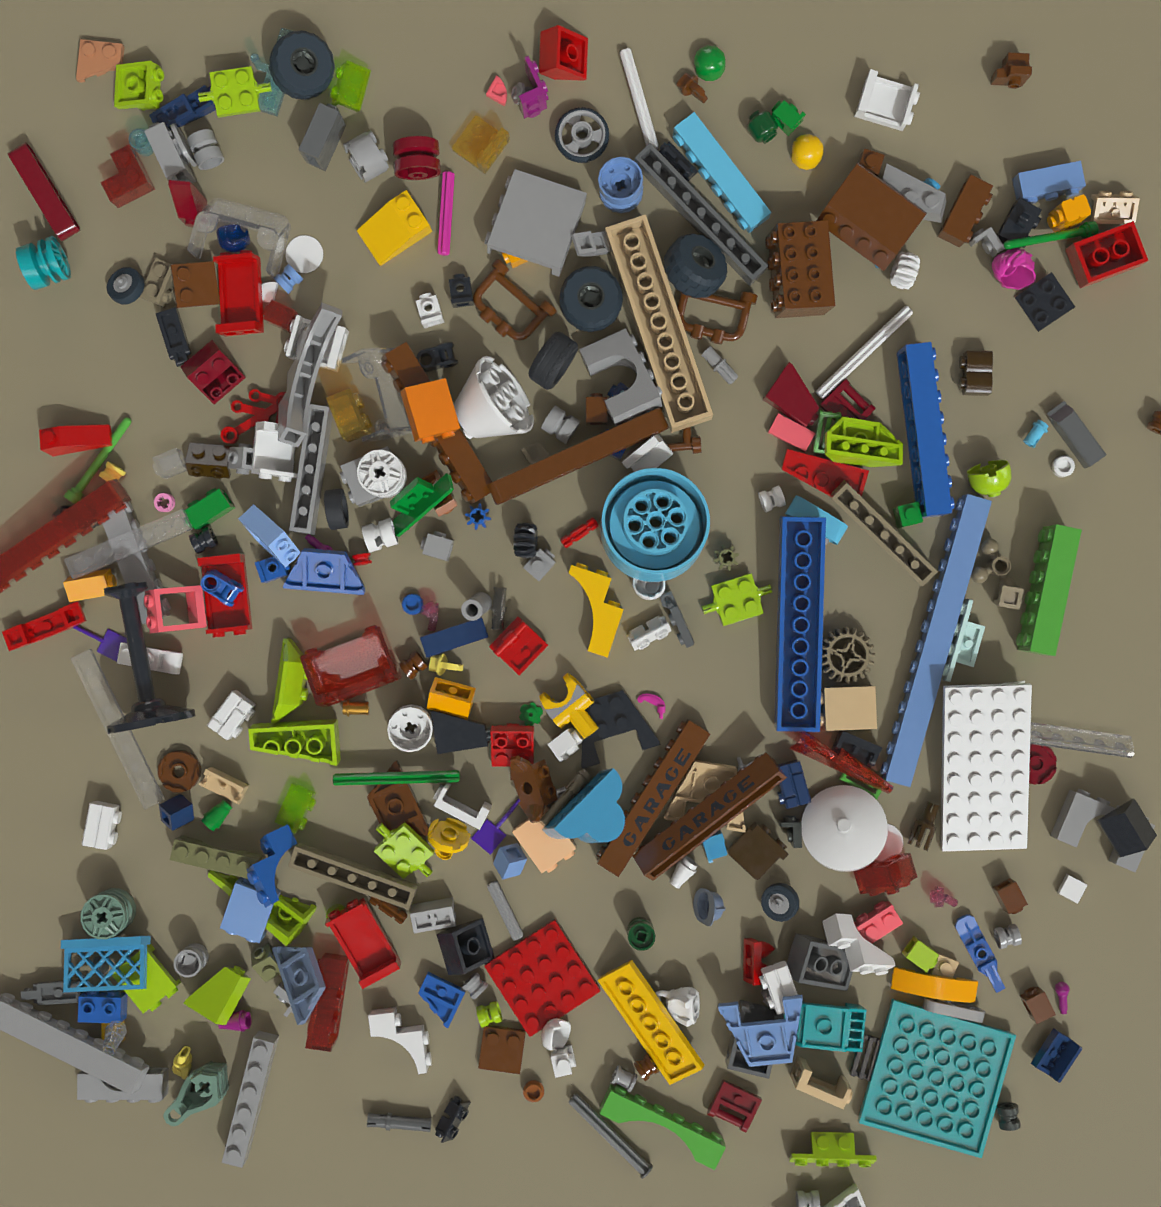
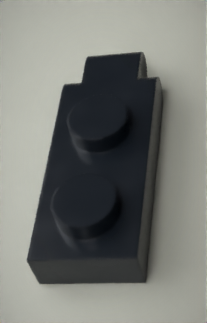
(174, 335)

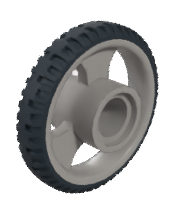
(600, 136)

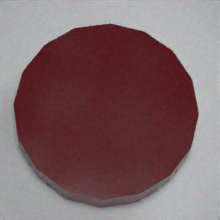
(1042, 764)

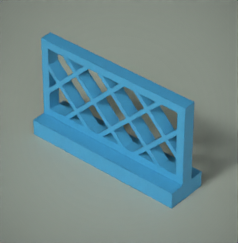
(100, 945)

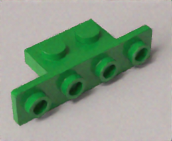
(418, 500)

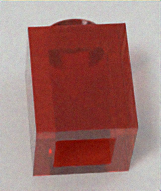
(279, 315)

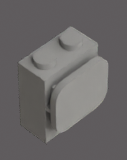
(171, 151)
(357, 493)

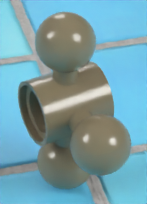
(980, 574)

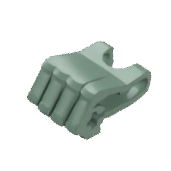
(190, 1101)

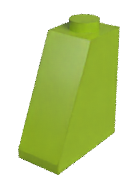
(219, 995)

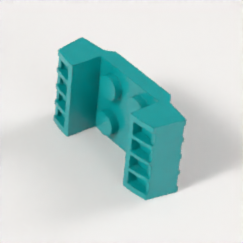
(831, 1027)

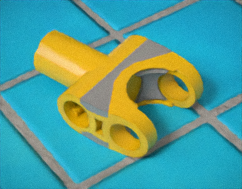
(572, 708)

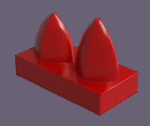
(752, 955)

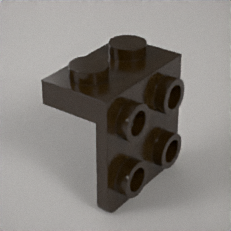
(757, 850)

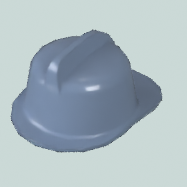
(708, 906)

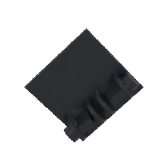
(1045, 302)

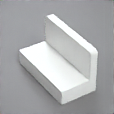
(649, 455)

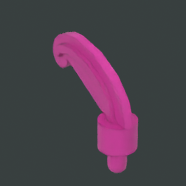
(655, 700)

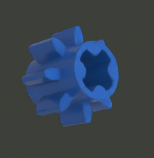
(481, 521)

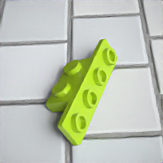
(832, 1148)

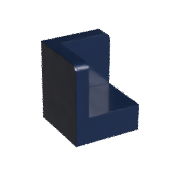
(176, 812)

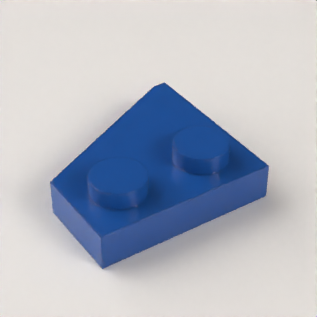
(441, 996)

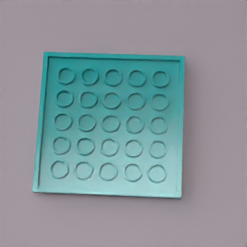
(937, 1078)

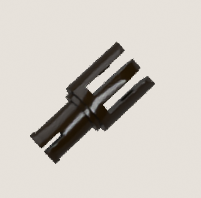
(925, 822)

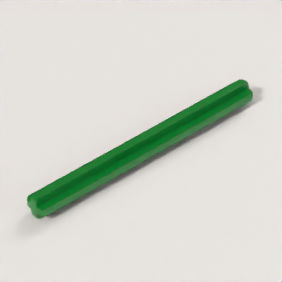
(396, 777)

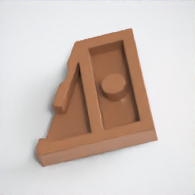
(98, 58)

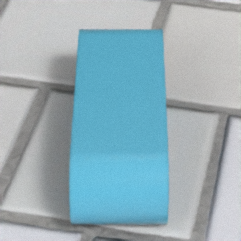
(802, 508)

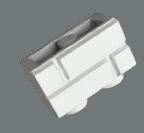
(231, 715)
(101, 825)
(779, 984)

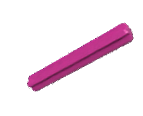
(445, 217)

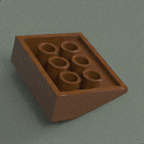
(871, 217)

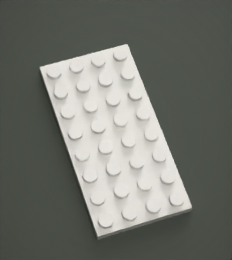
(985, 766)

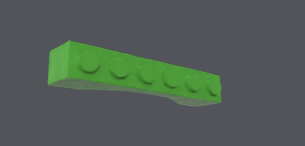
(625, 1107)

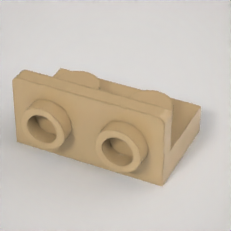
(1114, 208)

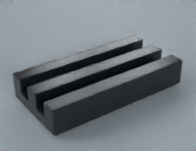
(861, 1074)

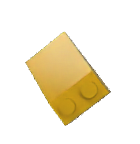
(394, 228)

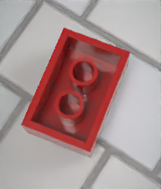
(1106, 254)

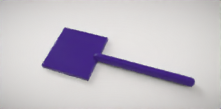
(109, 644)
(490, 835)

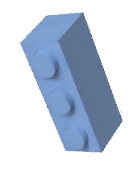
(1049, 182)

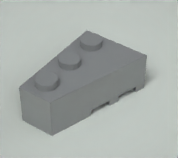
(921, 194)

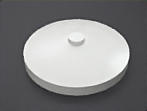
(844, 828)

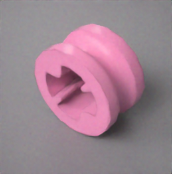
(171, 505)

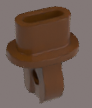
(689, 86)

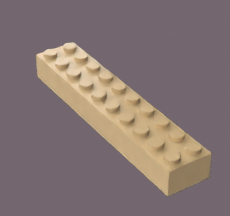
(658, 323)

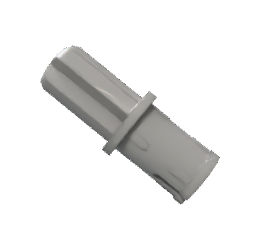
(719, 365)

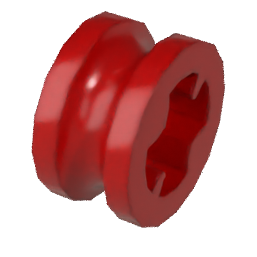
(361, 559)

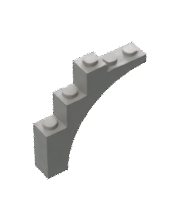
(303, 373)

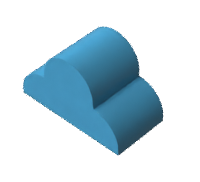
(592, 813)

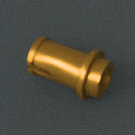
(355, 708)

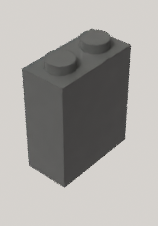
(322, 136)

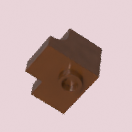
(1014, 71)

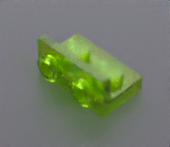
(350, 86)
(295, 808)

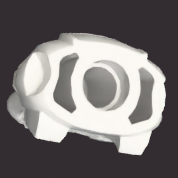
(682, 1004)

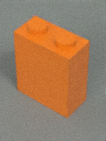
(430, 410)

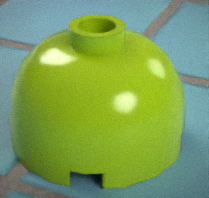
(990, 478)

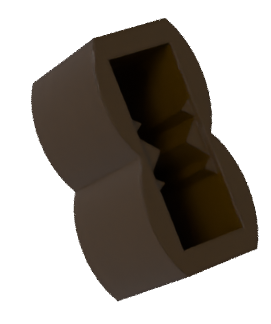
(977, 373)

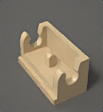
(224, 784)

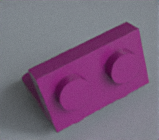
(534, 100)

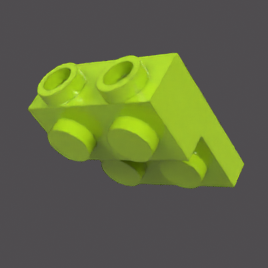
(138, 85)

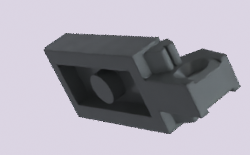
(677, 619)
(51, 993)

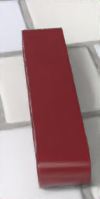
(43, 191)

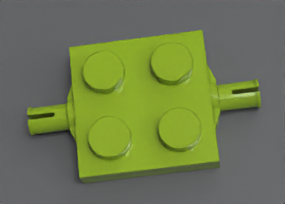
(235, 91)
(737, 599)
(404, 850)

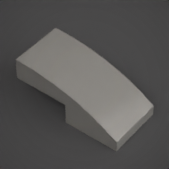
(590, 243)

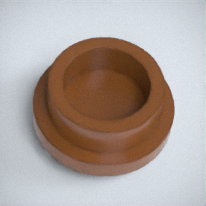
(533, 1091)

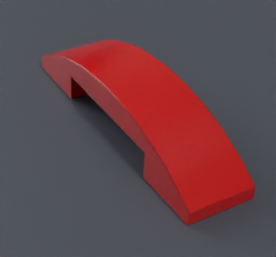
(44, 627)

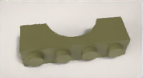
(201, 855)

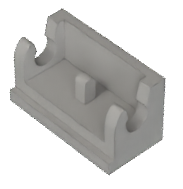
(433, 915)

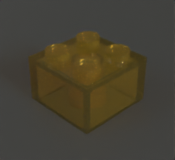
(349, 416)

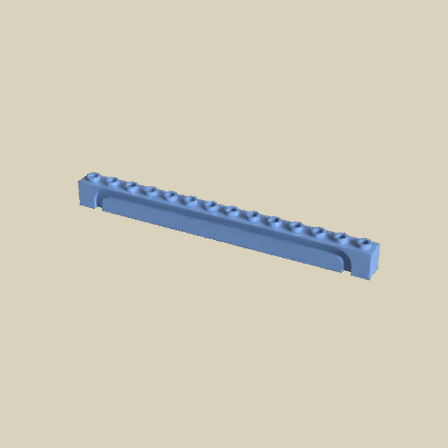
(935, 640)

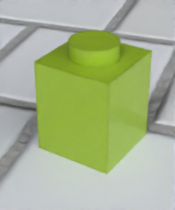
(920, 954)

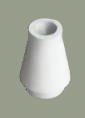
(684, 870)

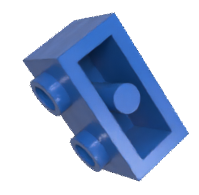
(102, 1006)

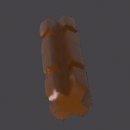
(389, 909)

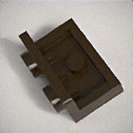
(208, 460)

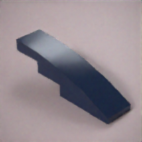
(184, 109)

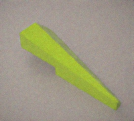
(287, 915)

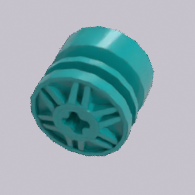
(43, 263)

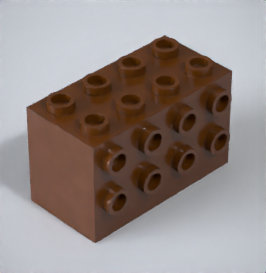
(800, 269)

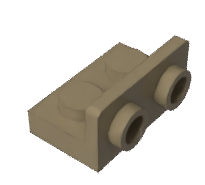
(158, 284)

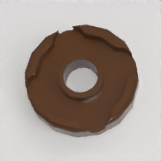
(191, 767)

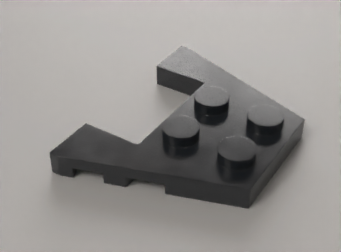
(614, 716)

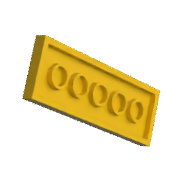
(651, 1022)

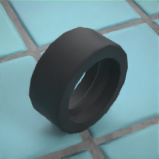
(336, 509)

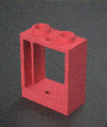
(195, 609)

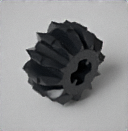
(525, 540)

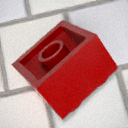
(563, 54)

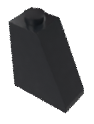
(457, 733)

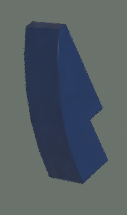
(454, 637)

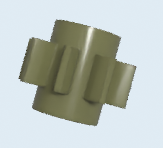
(732, 556)

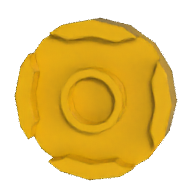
(448, 837)

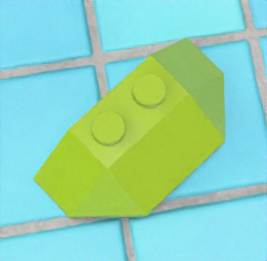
(862, 444)
(291, 682)

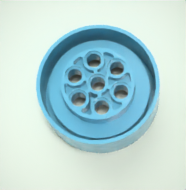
(663, 559)

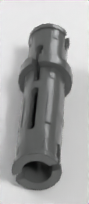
(399, 1122)

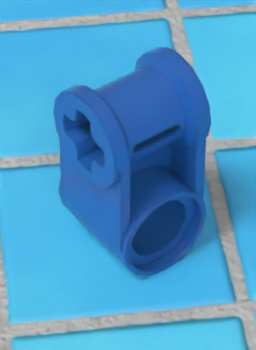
(222, 588)

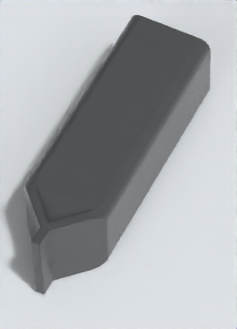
(1076, 435)

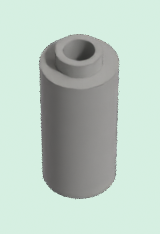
(476, 606)

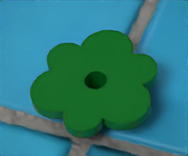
(531, 708)

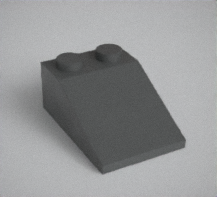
(818, 964)

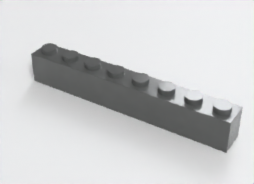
(700, 214)

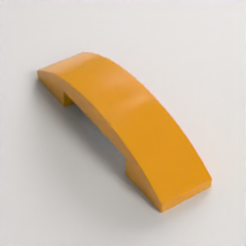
(934, 986)

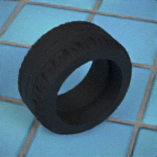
(553, 360)

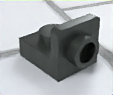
(794, 834)

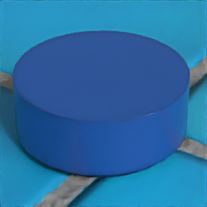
(412, 604)

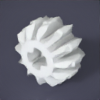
(904, 270)

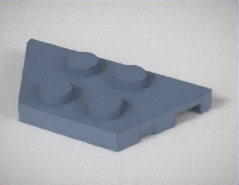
(301, 979)

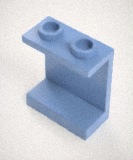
(245, 913)

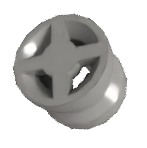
(475, 985)

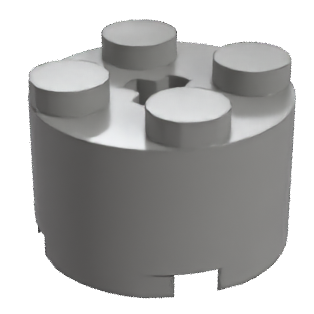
(366, 157)

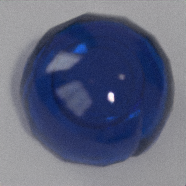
(233, 238)

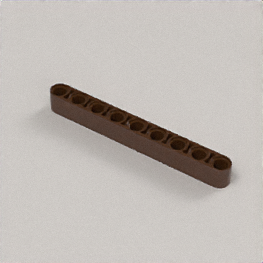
(578, 456)

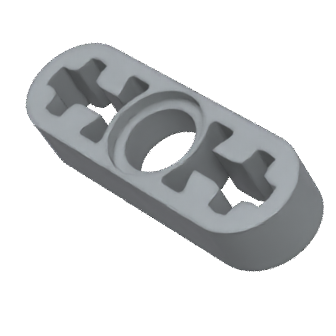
(953, 1009)

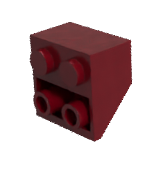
(212, 372)

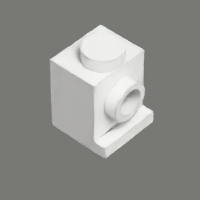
(432, 317)
(566, 744)
(563, 1061)

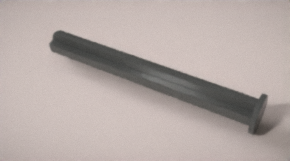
(610, 1135)

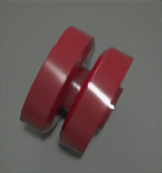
(416, 158)

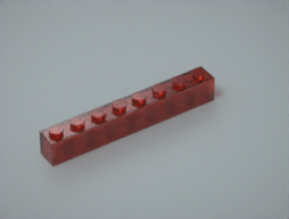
(62, 532)

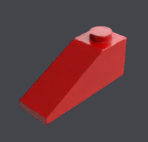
(73, 439)

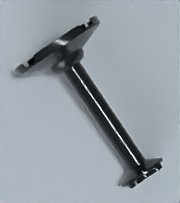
(148, 709)

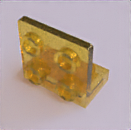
(481, 144)

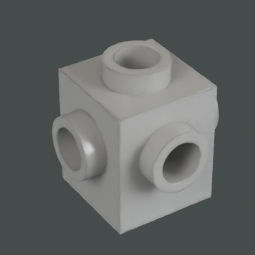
(241, 458)

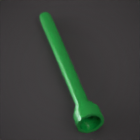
(1085, 231)

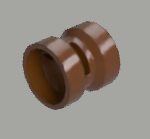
(412, 669)

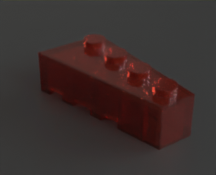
(327, 1013)

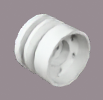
(384, 486)
(405, 739)

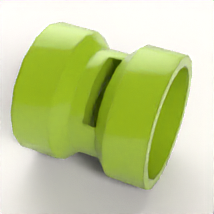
(487, 1012)

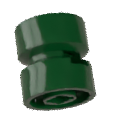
(641, 934)

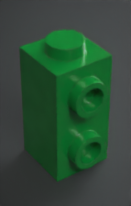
(209, 509)

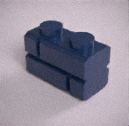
(794, 788)

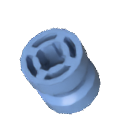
(284, 282)

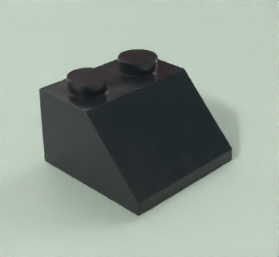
(465, 947)

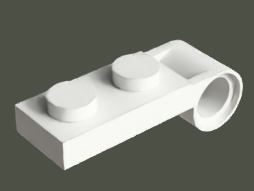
(159, 660)

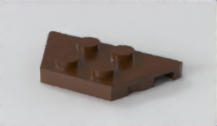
(397, 804)

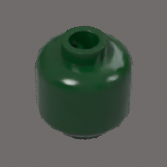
(762, 126)

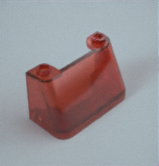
(350, 668)

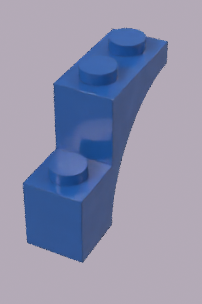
(263, 872)

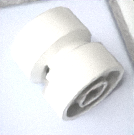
(379, 535)

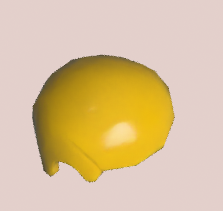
(807, 151)

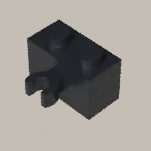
(1019, 221)

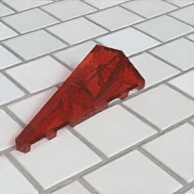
(842, 761)

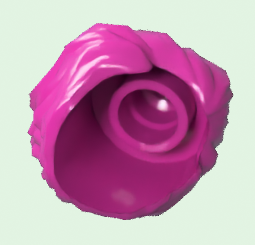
(1014, 269)

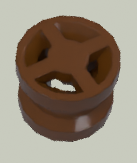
(1155, 424)
(646, 1067)

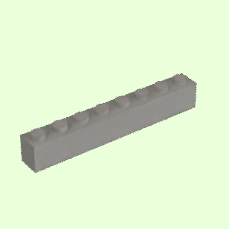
(70, 1045)

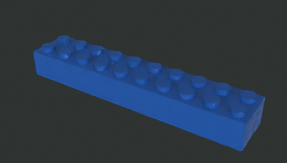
(800, 623)

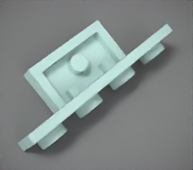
(965, 642)

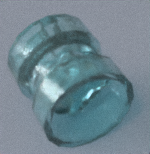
(137, 139)

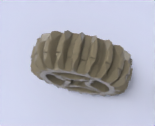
(843, 664)

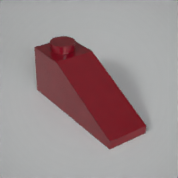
(187, 201)

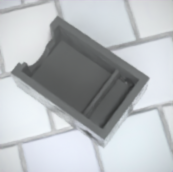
(734, 1058)

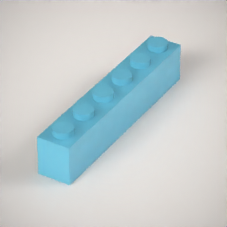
(721, 173)

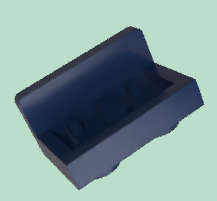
(1056, 1055)

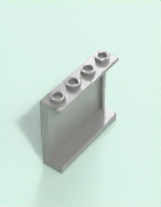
(536, 220)

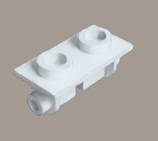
(657, 629)

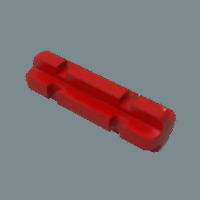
(579, 532)

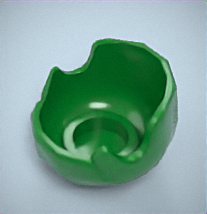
(709, 63)

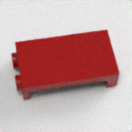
(240, 294)
(220, 616)
(363, 942)

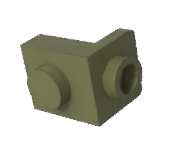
(265, 963)

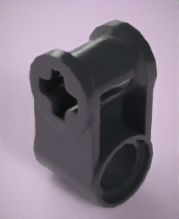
(438, 357)

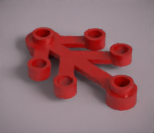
(260, 414)

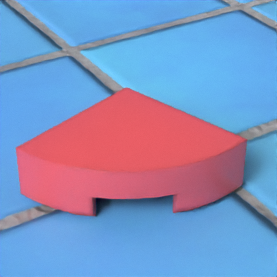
(497, 91)

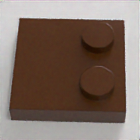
(195, 284)
(502, 1049)

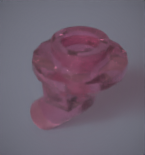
(430, 610)
(938, 898)

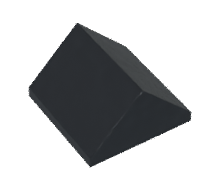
(1128, 829)

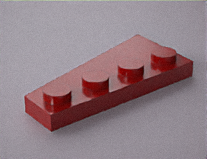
(823, 473)

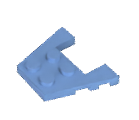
(768, 1040)

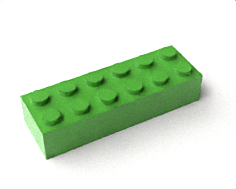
(1048, 589)

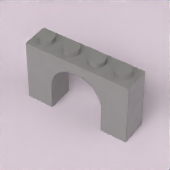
(621, 350)
(1075, 815)

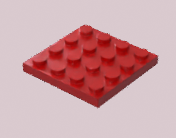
(542, 977)

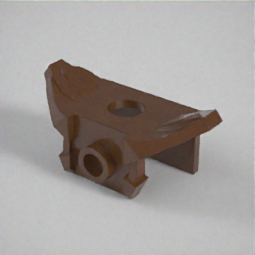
(532, 786)

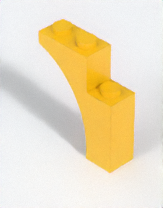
(605, 616)

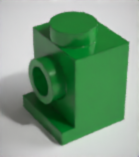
(787, 116)

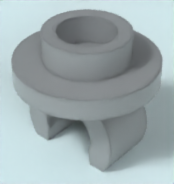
(518, 90)

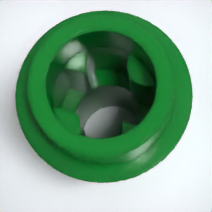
(216, 815)

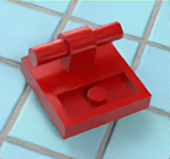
(518, 645)
(511, 741)

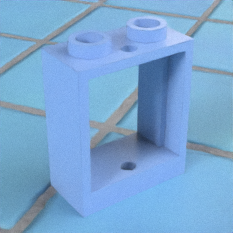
(269, 535)

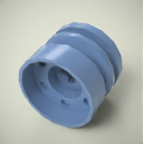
(616, 174)

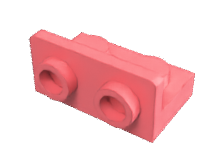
(878, 922)

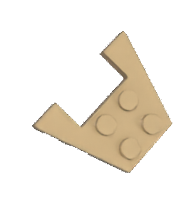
(700, 781)

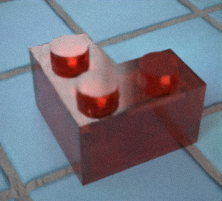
(131, 180)
(886, 875)

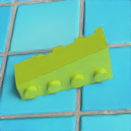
(298, 739)

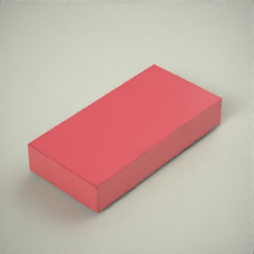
(791, 432)

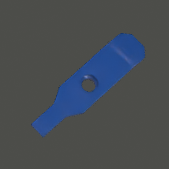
(975, 942)

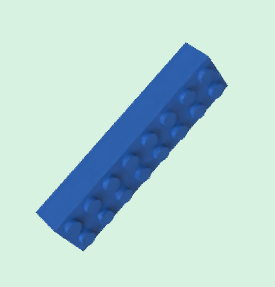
(924, 429)

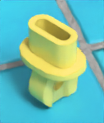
(440, 664)
(182, 1063)

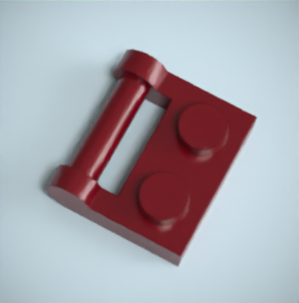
(837, 403)
(737, 1100)

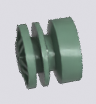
(119, 909)

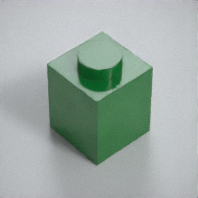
(907, 515)

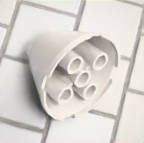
(492, 402)

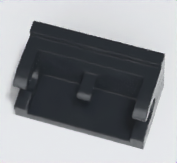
(860, 749)

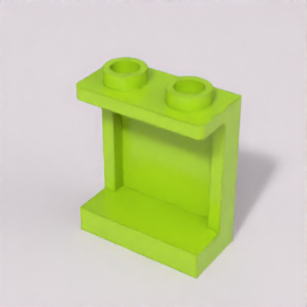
(159, 982)

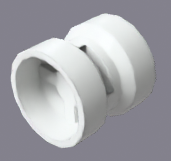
(772, 498)

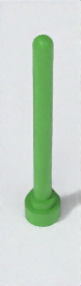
(75, 494)

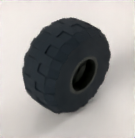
(301, 65)
(695, 266)
(590, 298)

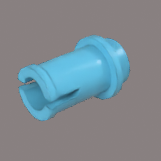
(1036, 433)

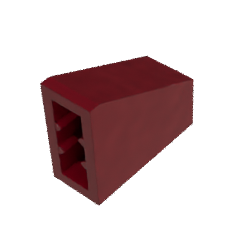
(792, 397)

